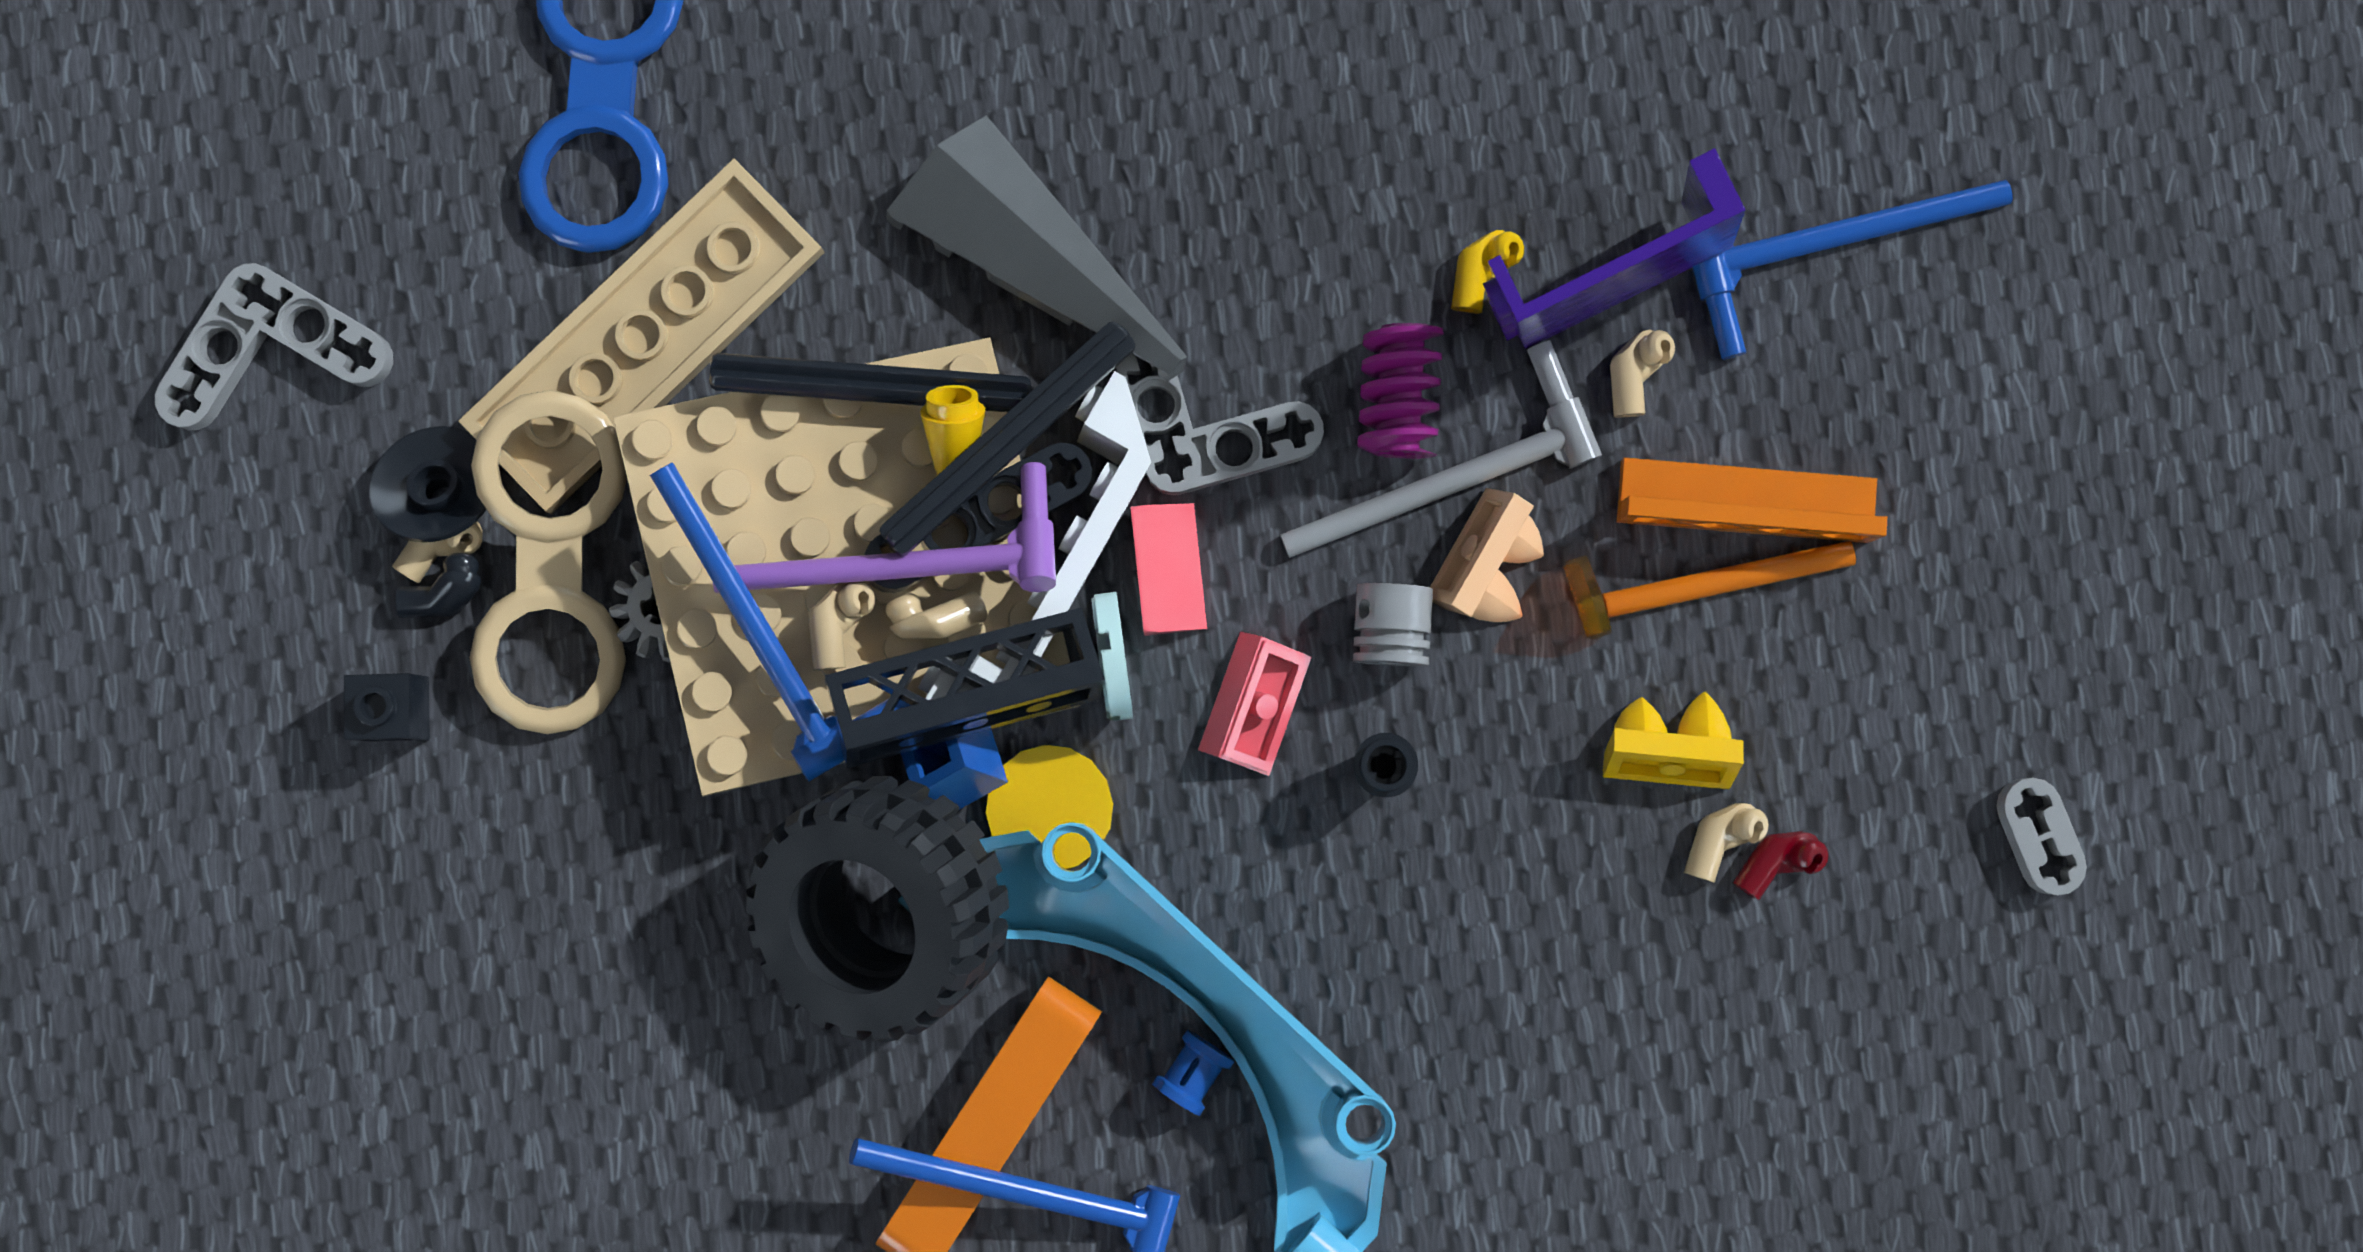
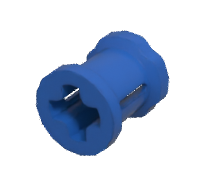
(1193, 1072)

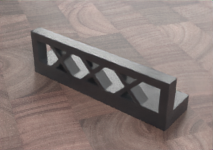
(969, 711)

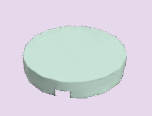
(1112, 656)

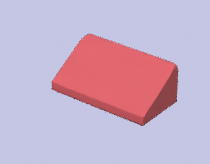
(1168, 568)
(1254, 703)

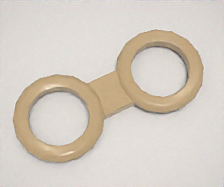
(548, 563)

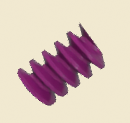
(1398, 390)

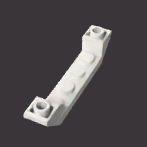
(1116, 434)

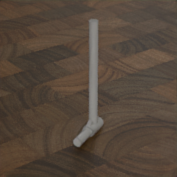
(1564, 436)

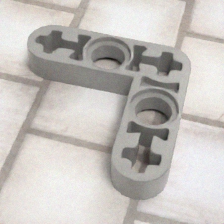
(251, 328)
(1201, 442)

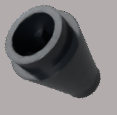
(1404, 762)

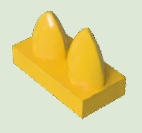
(1695, 756)

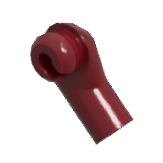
(1777, 855)

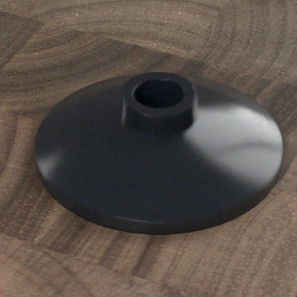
(411, 474)

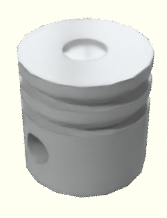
(1392, 624)

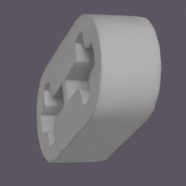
(2055, 830)

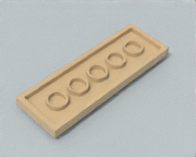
(651, 326)

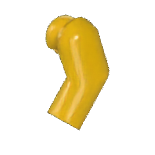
(1474, 268)

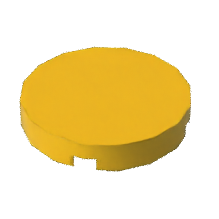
(1048, 790)

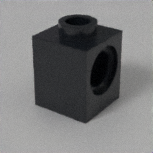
(386, 707)

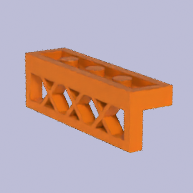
(1749, 500)

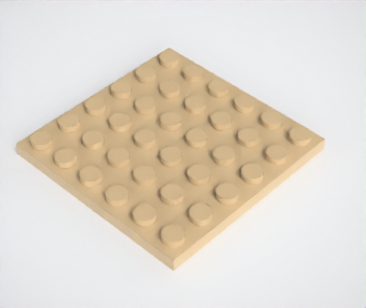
(789, 486)

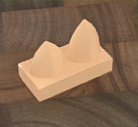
(1494, 534)

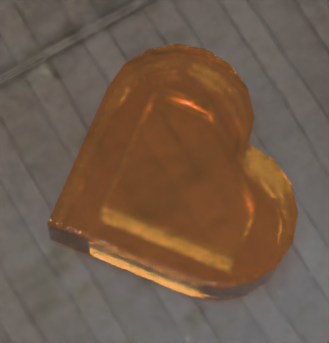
(1587, 597)

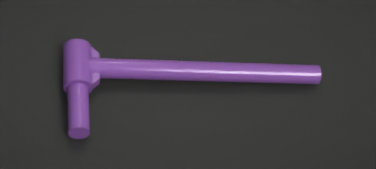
(1026, 556)

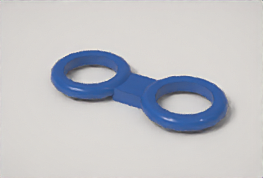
(599, 101)

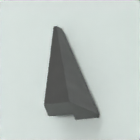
(995, 212)

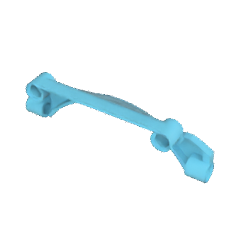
(1323, 1174)

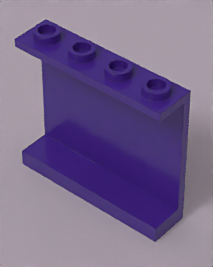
(1714, 222)

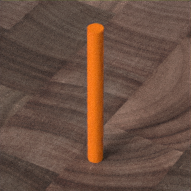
(1729, 579)

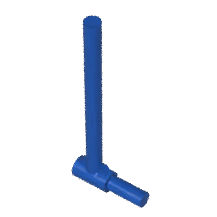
(1721, 273)
(818, 744)
(1145, 1219)

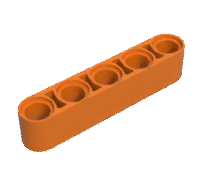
(994, 1116)

